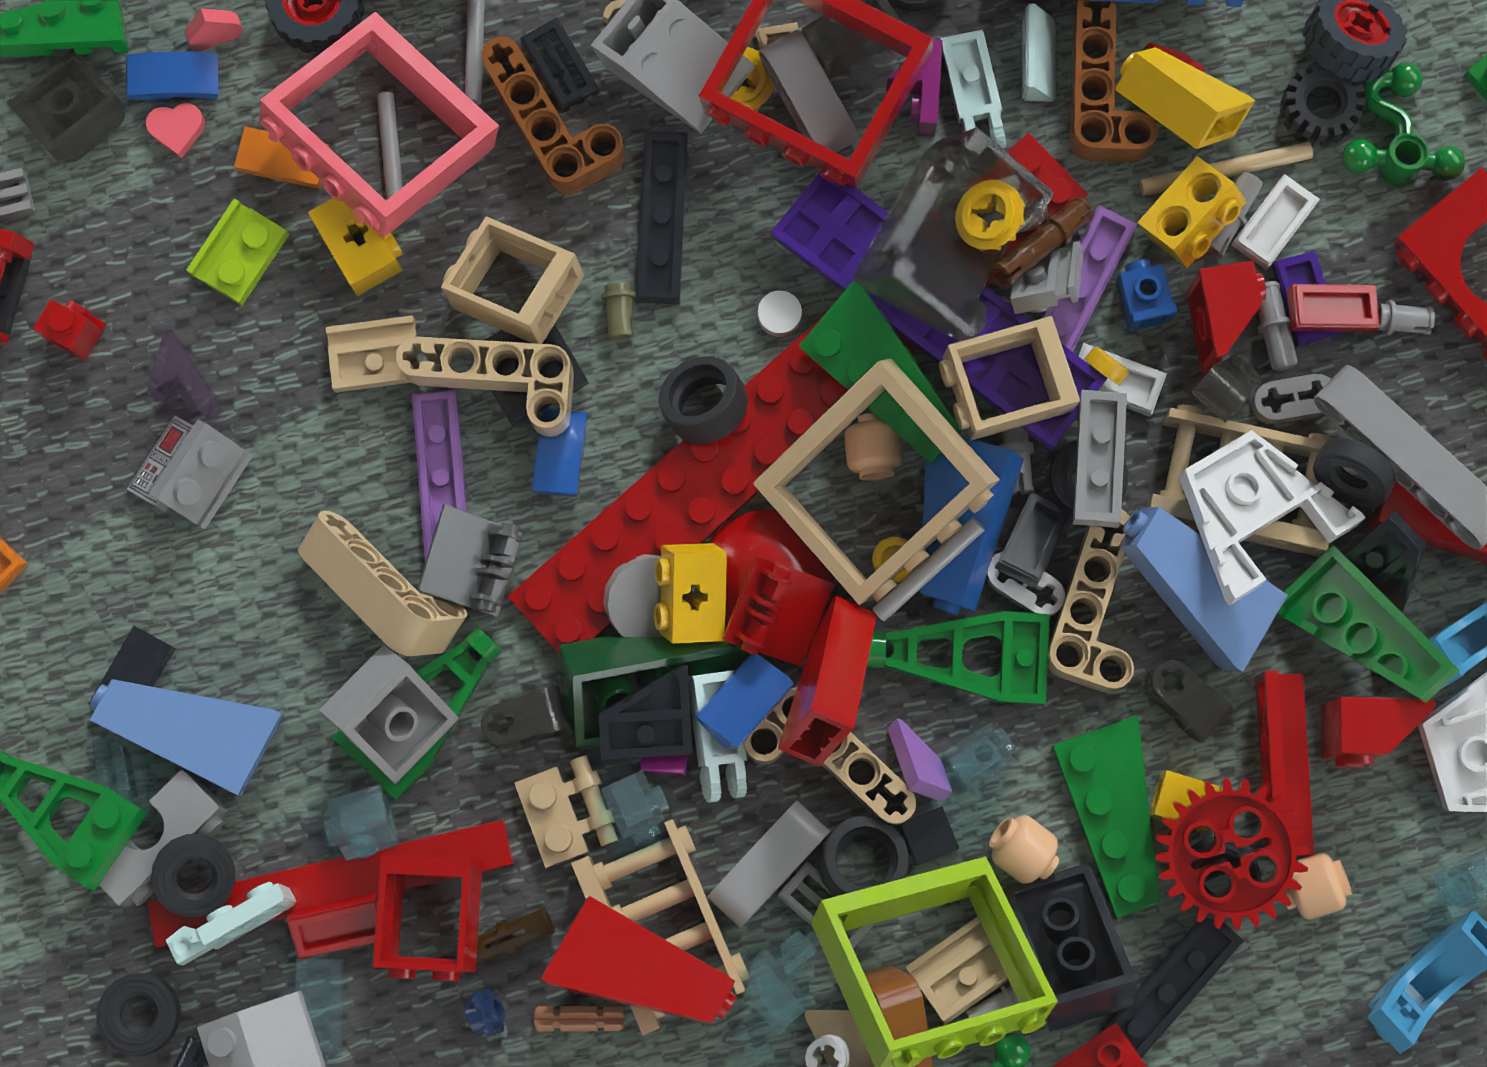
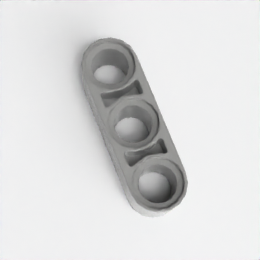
(807, 92)
(768, 864)

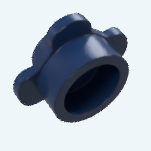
(485, 1013)

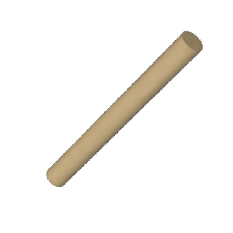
(1236, 166)

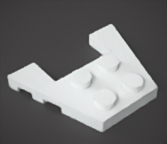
(1245, 491)
(1457, 748)

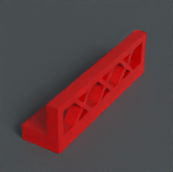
(1285, 747)

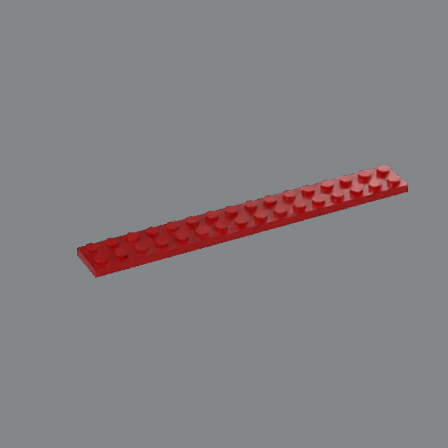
(708, 483)

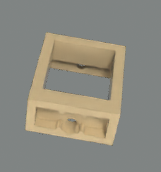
(546, 300)
(1051, 362)

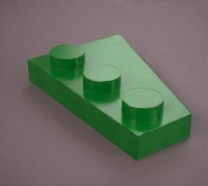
(63, 25)

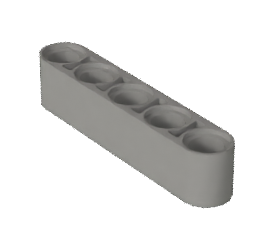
(1417, 458)

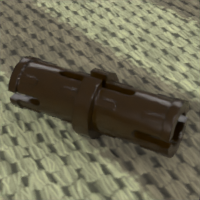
(535, 924)

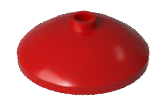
(767, 536)

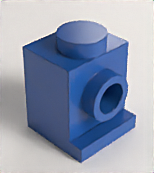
(1140, 309)

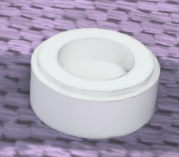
(779, 313)

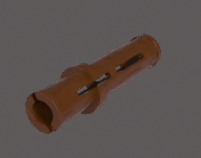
(1052, 232)

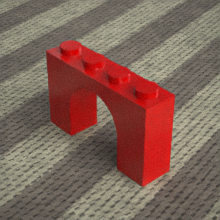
(1435, 249)

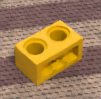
(1185, 207)

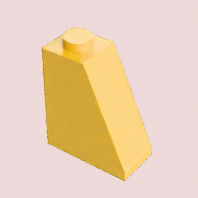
(1183, 97)

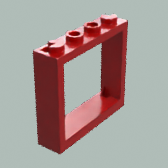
(796, 147)

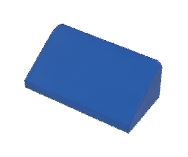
(743, 701)

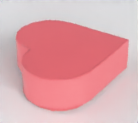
(211, 28)
(176, 127)

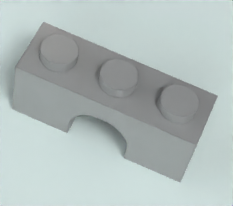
(185, 809)

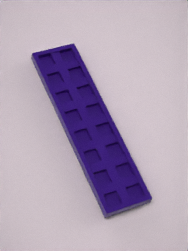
(831, 233)

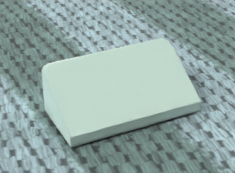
(1038, 55)

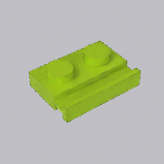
(238, 252)

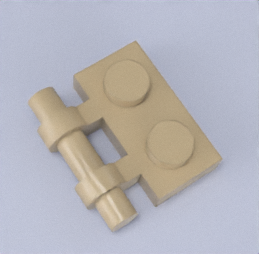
(553, 817)

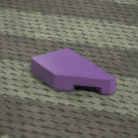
(918, 763)

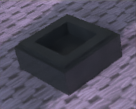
(929, 836)

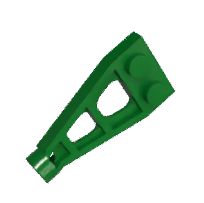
(1022, 661)
(470, 674)
(98, 837)

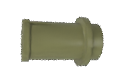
(619, 310)

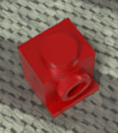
(69, 328)

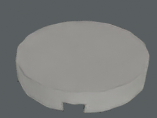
(632, 597)

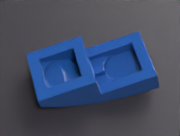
(171, 74)
(560, 457)

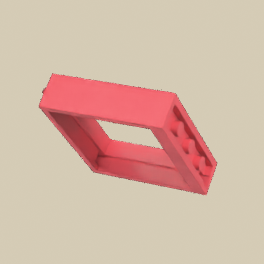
(418, 76)

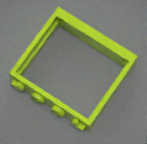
(916, 893)

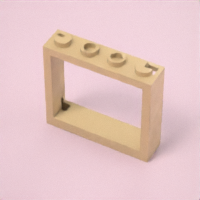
(942, 526)

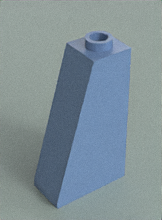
(1182, 575)
(194, 731)

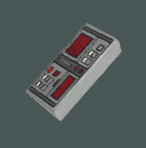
(159, 460)

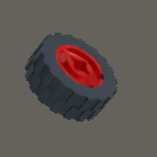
(314, 26)
(1355, 37)

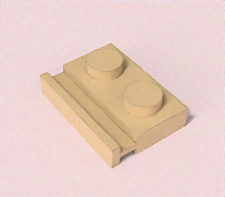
(365, 353)
(958, 971)

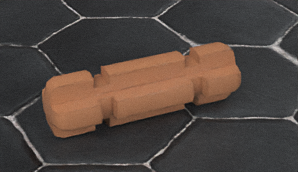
(578, 1018)

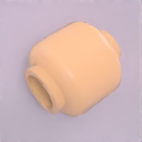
(873, 448)
(1024, 849)
(1322, 889)

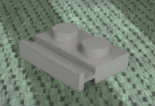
(1049, 280)
(201, 474)

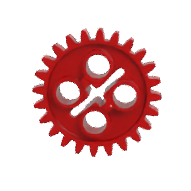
(1244, 894)

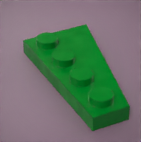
(852, 341)
(1358, 620)
(1112, 806)

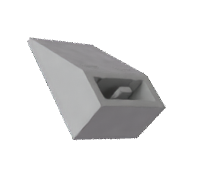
(666, 56)

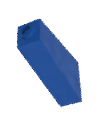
(963, 578)

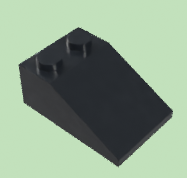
(1074, 945)

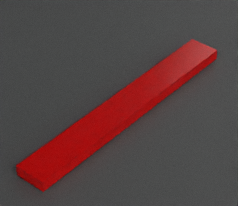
(345, 879)

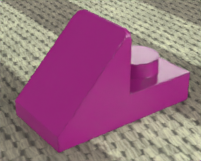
(925, 105)

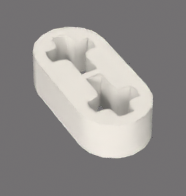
(1023, 597)

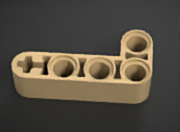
(484, 374)
(376, 591)
(1096, 597)
(838, 765)

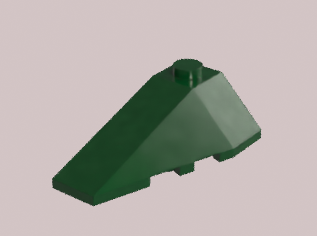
(610, 668)

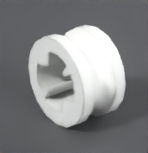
(841, 1052)

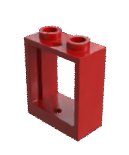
(390, 913)

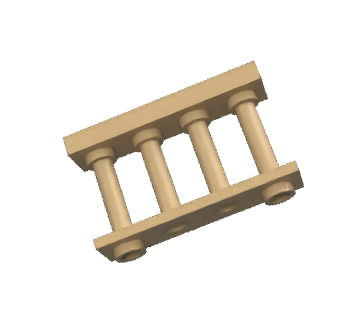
(1298, 536)
(598, 878)

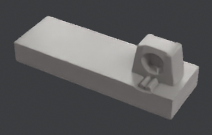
(1100, 458)

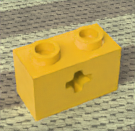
(361, 265)
(703, 613)

